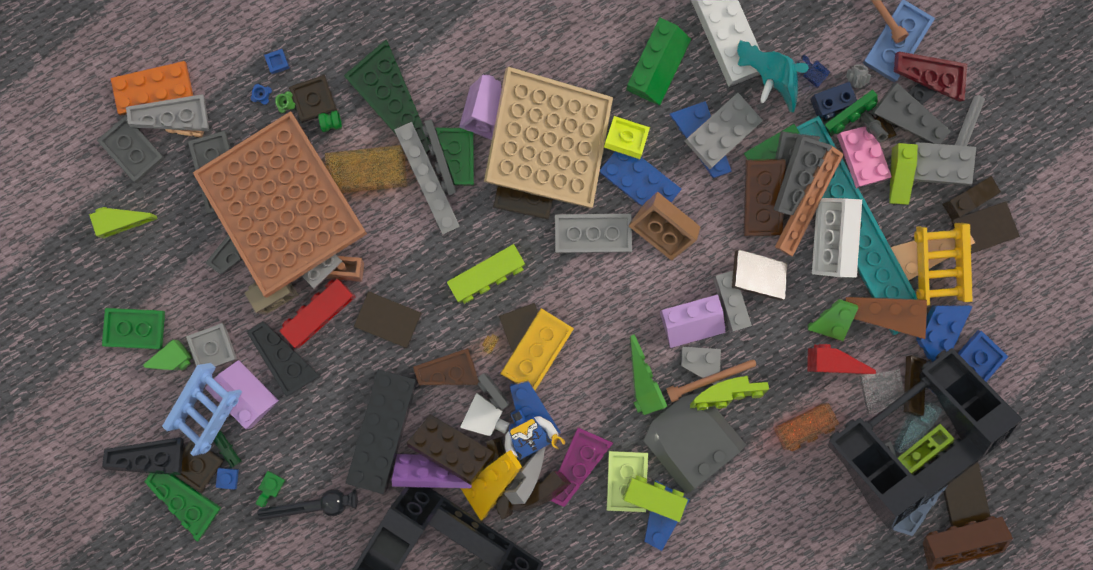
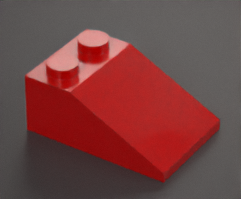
(831, 360)

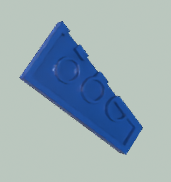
(688, 122)

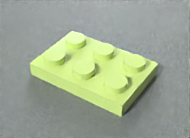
(620, 468)

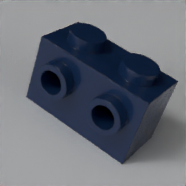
(833, 100)

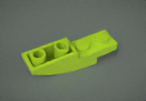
(721, 393)

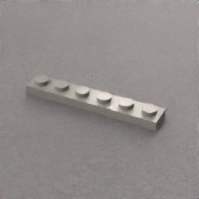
(427, 178)

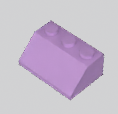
(693, 321)
(254, 399)

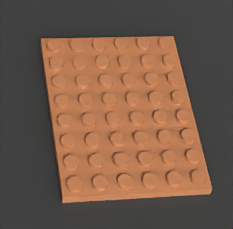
(279, 204)

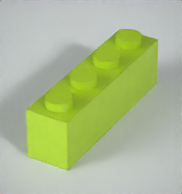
(486, 273)

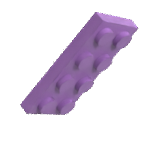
(418, 471)

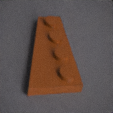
(893, 313)

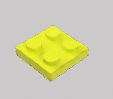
(627, 137)

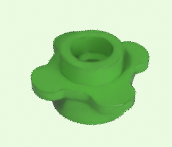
(279, 100)

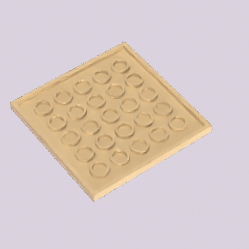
(548, 138)

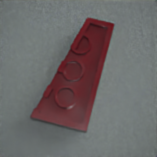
(935, 73)

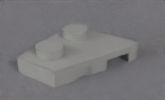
(701, 361)

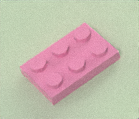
(863, 157)

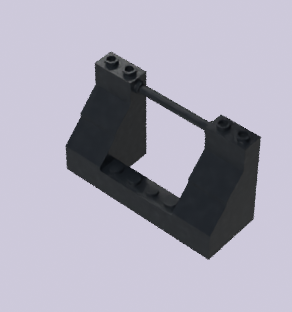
(975, 411)
(422, 507)

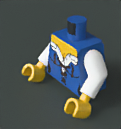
(529, 434)

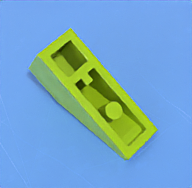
(902, 172)
(113, 221)
(926, 449)

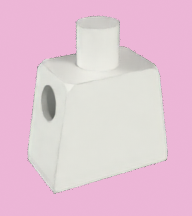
(484, 417)

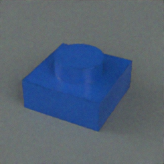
(277, 61)
(227, 478)

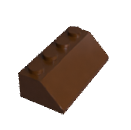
(966, 542)

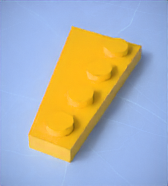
(492, 484)

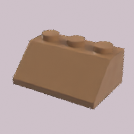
(665, 226)

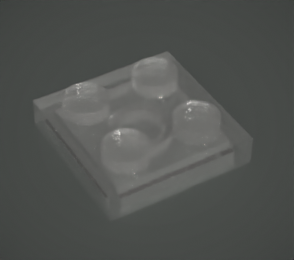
(881, 389)

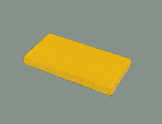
(537, 349)

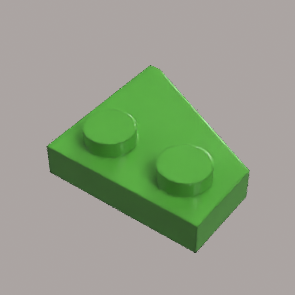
(836, 320)

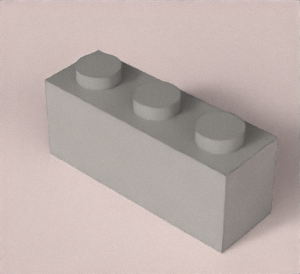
(731, 302)

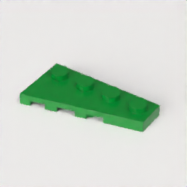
(186, 503)

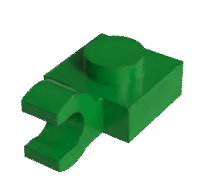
(270, 486)

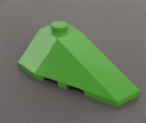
(646, 391)

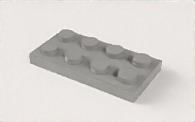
(723, 130)
(593, 233)

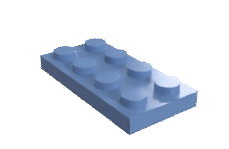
(882, 54)

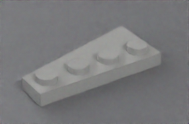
(174, 114)

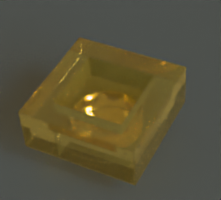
(490, 343)

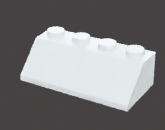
(837, 237)

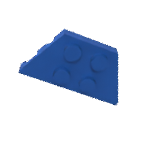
(943, 328)

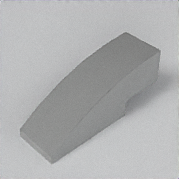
(526, 478)

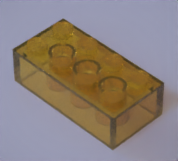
(368, 168)

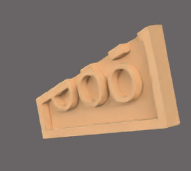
(907, 254)

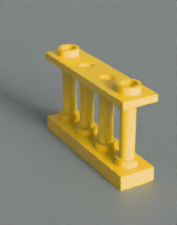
(961, 272)

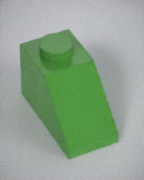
(171, 357)

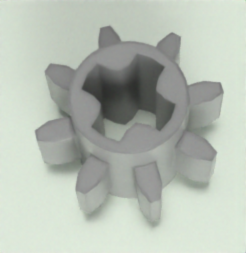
(858, 76)

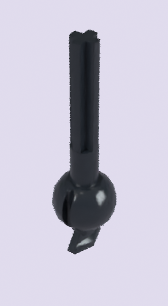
(331, 503)

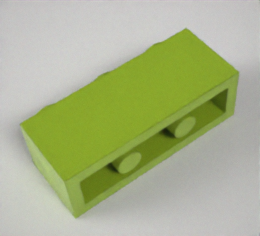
(655, 498)

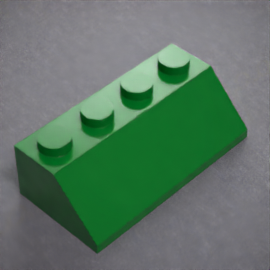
(659, 62)

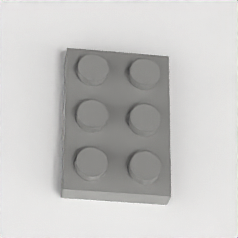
(945, 164)

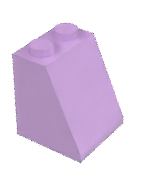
(482, 106)

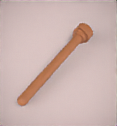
(898, 33)
(675, 392)

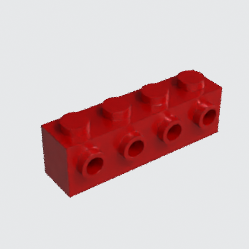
(317, 313)

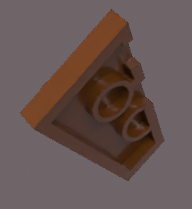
(448, 370)

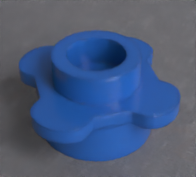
(257, 89)

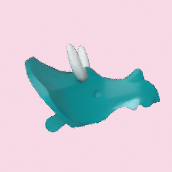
(775, 70)

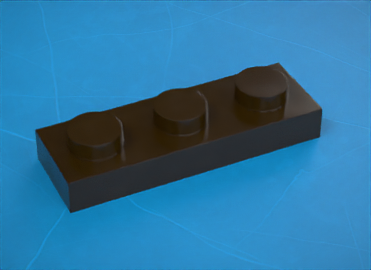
(916, 404)

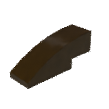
(544, 491)

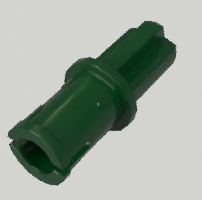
(226, 450)

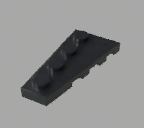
(284, 363)

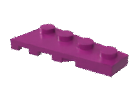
(580, 459)

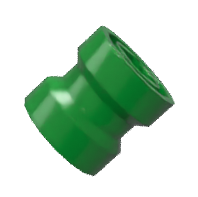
(330, 121)

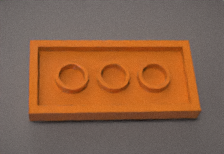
(151, 86)

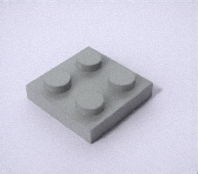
(212, 346)

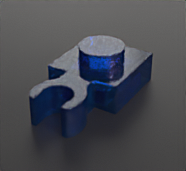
(816, 73)

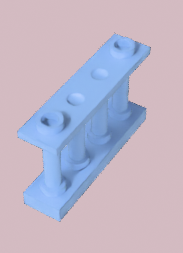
(185, 406)

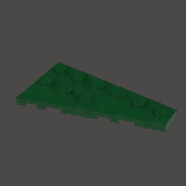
(384, 89)

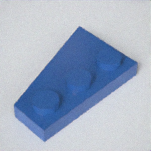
(529, 402)
(659, 527)

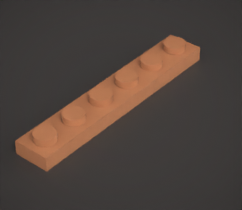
(814, 192)

